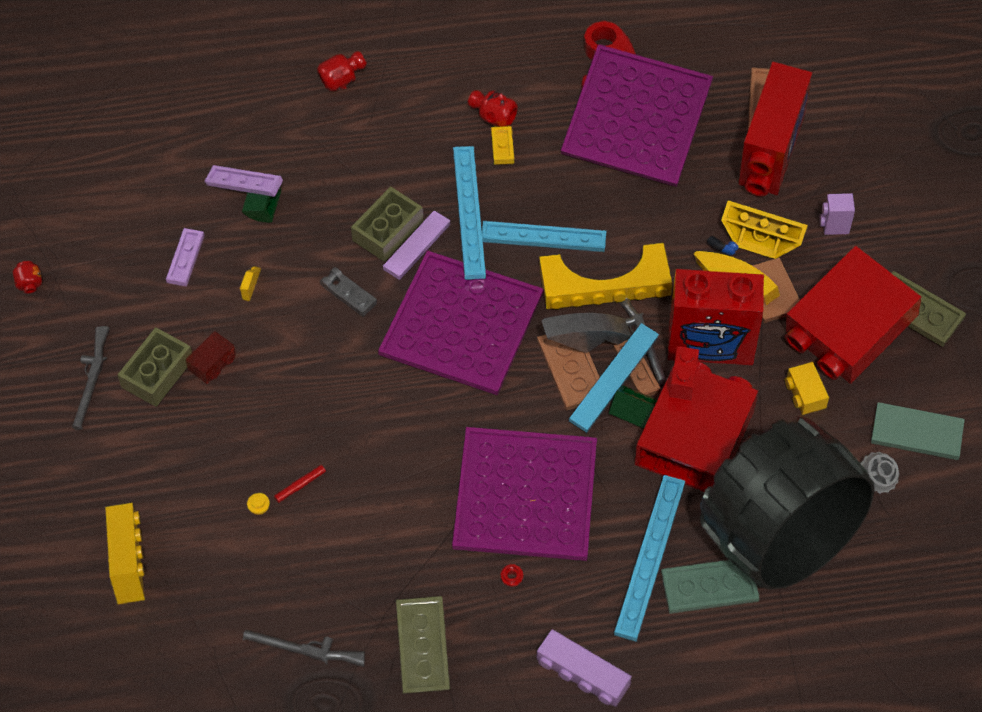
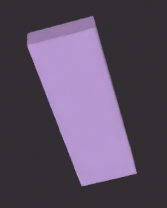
(185, 257)

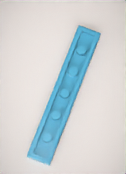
(544, 236)
(613, 377)

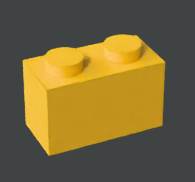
(807, 388)

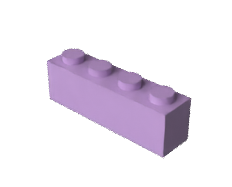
(583, 668)

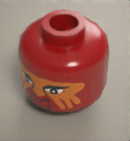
(27, 276)

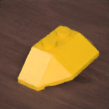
(762, 231)

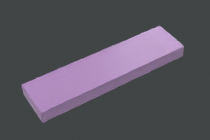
(244, 180)
(416, 245)

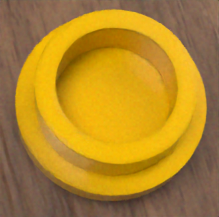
(258, 503)

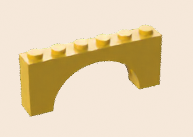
(568, 289)

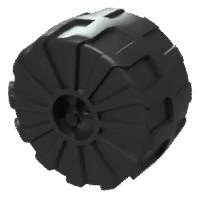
(786, 503)

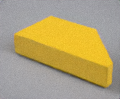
(249, 282)

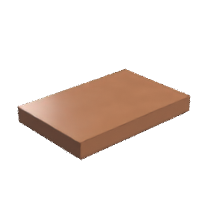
(788, 297)

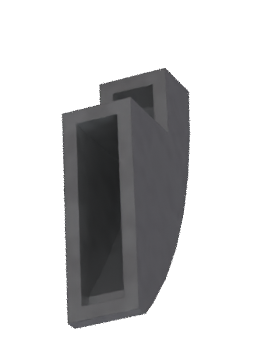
(586, 330)

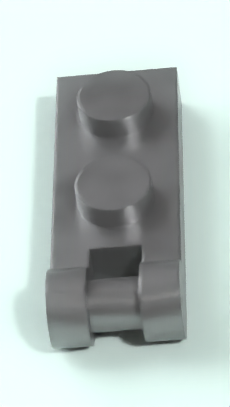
(348, 292)

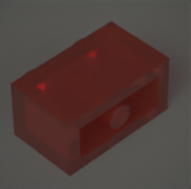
(211, 357)

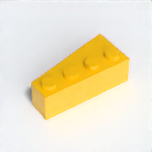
(125, 553)

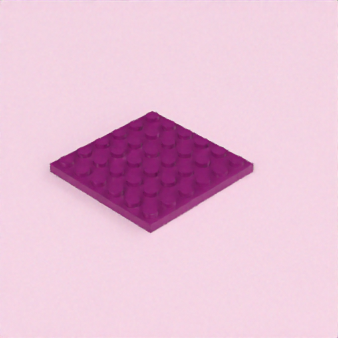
(637, 115)
(461, 325)
(508, 471)

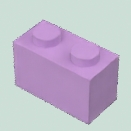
(837, 214)

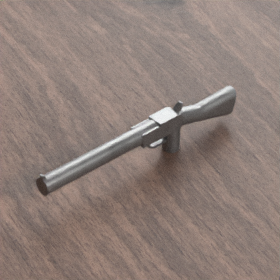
(636, 319)
(96, 366)
(320, 654)

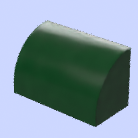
(260, 206)
(632, 406)

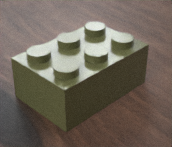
(387, 224)
(155, 367)

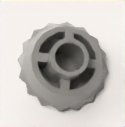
(882, 471)

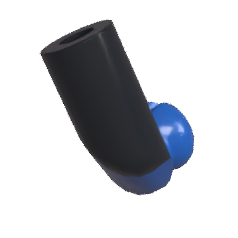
(721, 246)

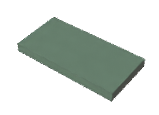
(917, 431)
(707, 586)

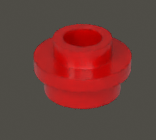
(511, 569)

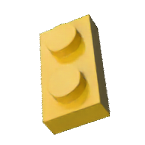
(502, 145)

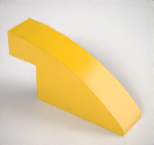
(722, 263)

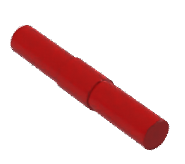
(299, 484)

